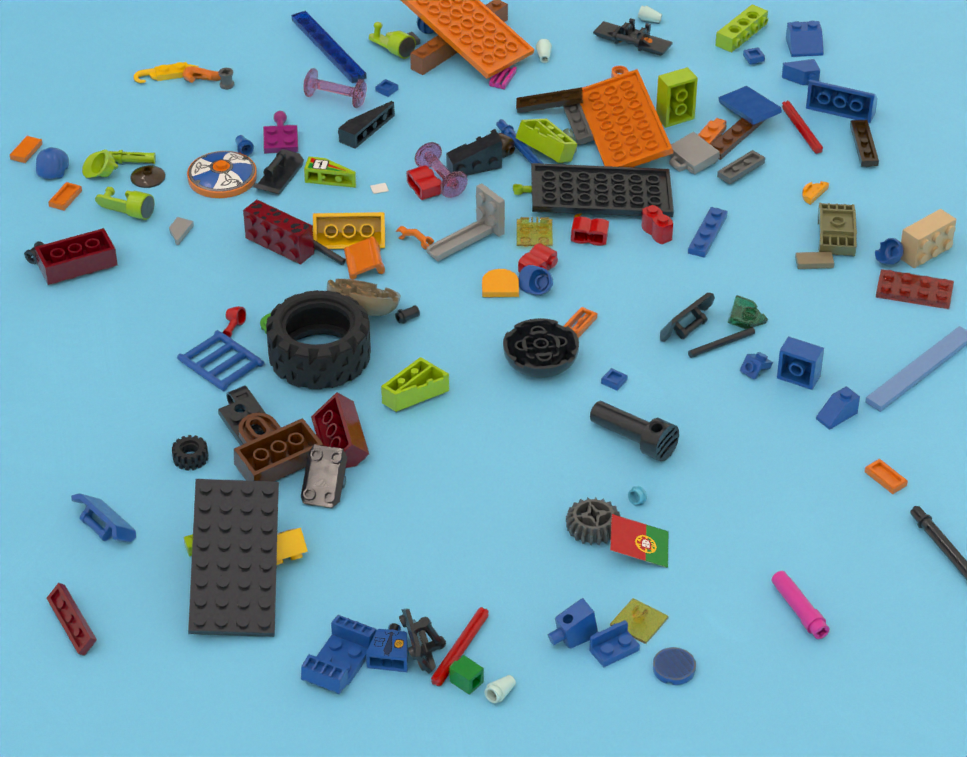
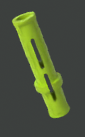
(135, 157)

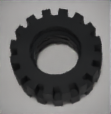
(192, 460)

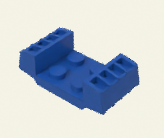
(340, 656)

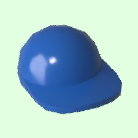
(535, 280)

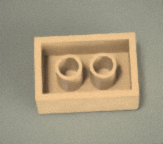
(928, 238)

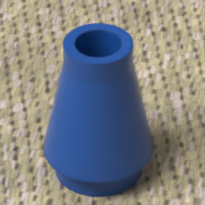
(244, 145)

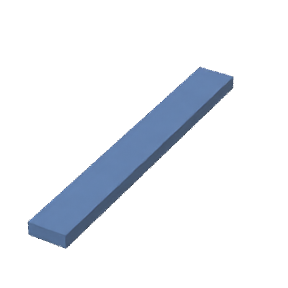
(918, 369)

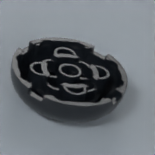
(540, 347)

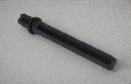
(925, 522)

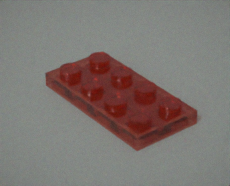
(914, 289)

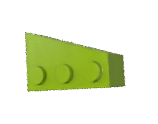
(547, 139)

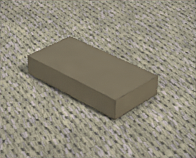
(814, 260)

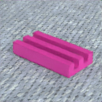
(499, 77)

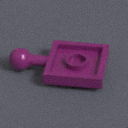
(280, 136)

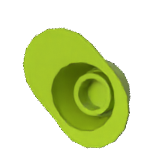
(99, 164)

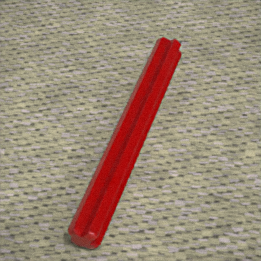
(802, 127)
(460, 646)

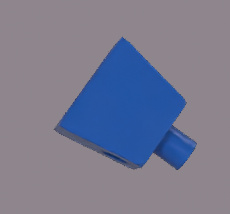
(574, 625)

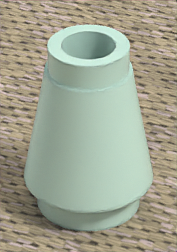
(648, 14)
(544, 49)
(498, 690)

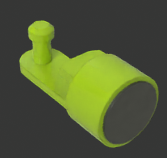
(396, 42)
(138, 204)

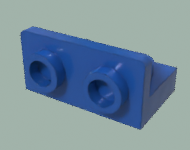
(613, 644)

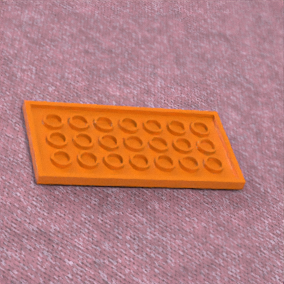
(473, 33)
(624, 121)

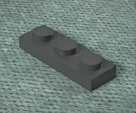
(741, 167)

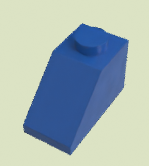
(801, 71)
(839, 408)

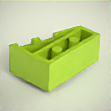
(414, 384)

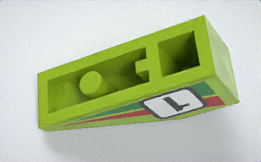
(327, 172)

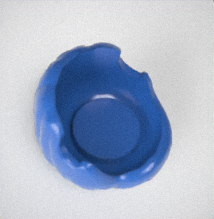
(51, 163)

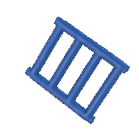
(229, 344)

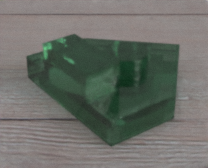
(745, 313)

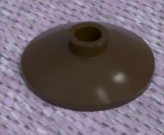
(147, 176)

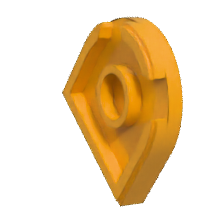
(500, 284)

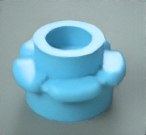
(637, 495)

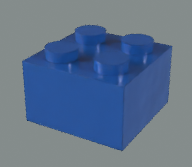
(800, 363)

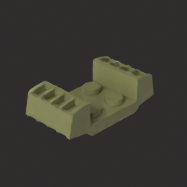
(837, 228)

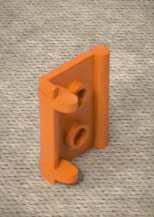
(364, 257)

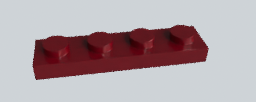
(71, 619)

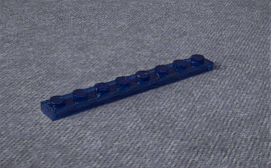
(329, 47)

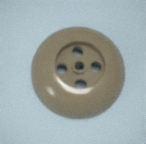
(374, 300)

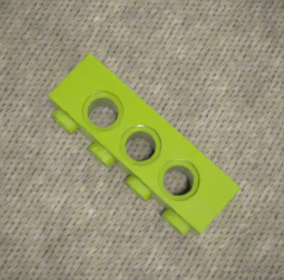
(741, 28)

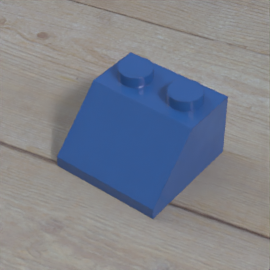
(804, 38)

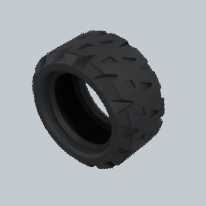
(318, 364)

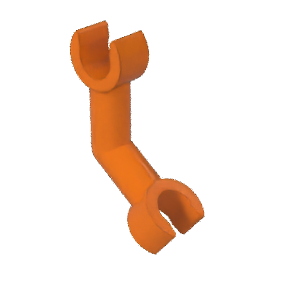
(414, 232)

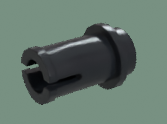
(406, 314)

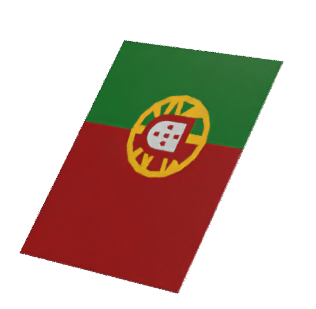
(639, 540)

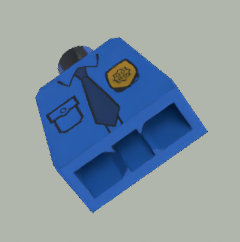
(388, 650)

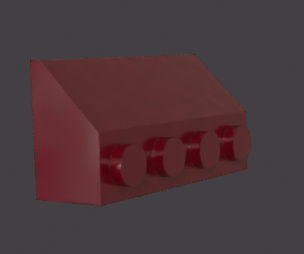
(339, 427)

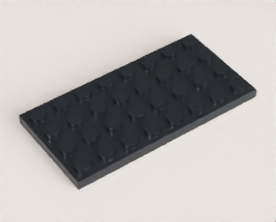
(599, 189)
(234, 558)

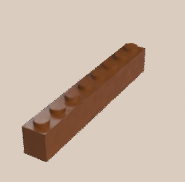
(438, 50)

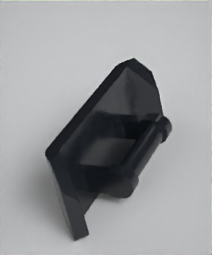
(280, 171)
(702, 303)

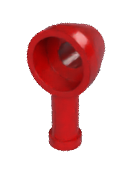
(236, 316)

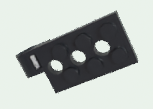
(240, 399)

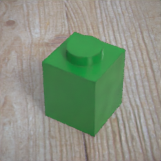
(466, 674)

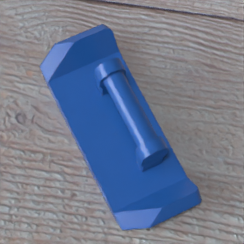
(115, 524)

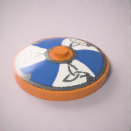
(222, 174)

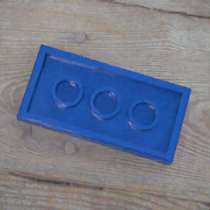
(750, 105)

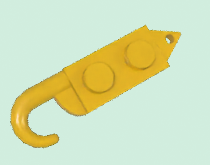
(163, 72)

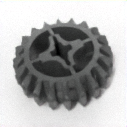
(591, 520)

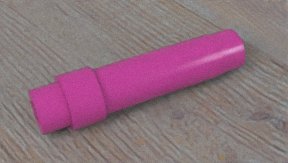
(809, 616)

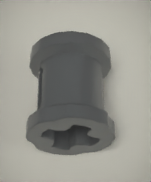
(226, 78)

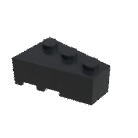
(478, 156)

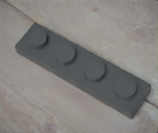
(578, 123)

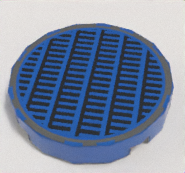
(674, 665)

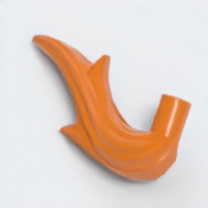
(192, 73)

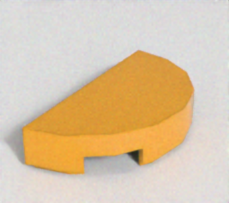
(814, 191)

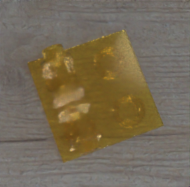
(533, 232)

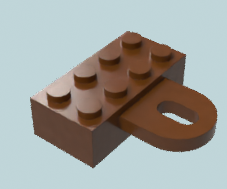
(275, 452)

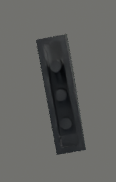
(361, 127)

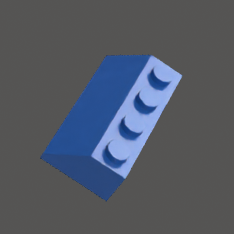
(841, 101)

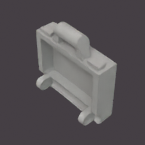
(693, 154)

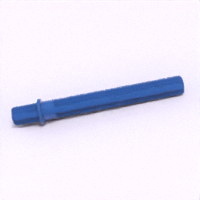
(522, 147)

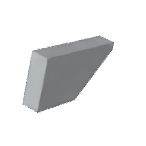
(180, 229)

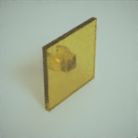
(641, 619)

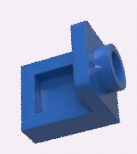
(754, 363)

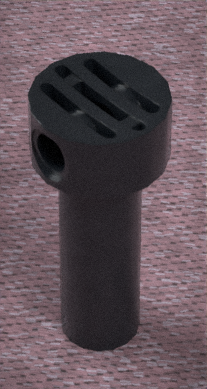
(655, 437)

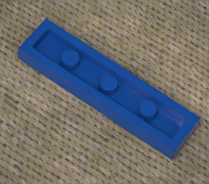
(707, 232)

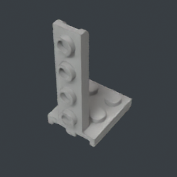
(489, 217)

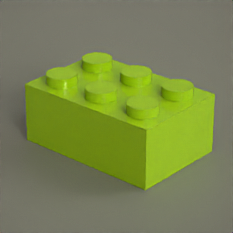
(676, 97)

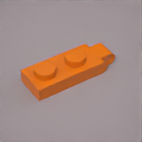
(713, 130)

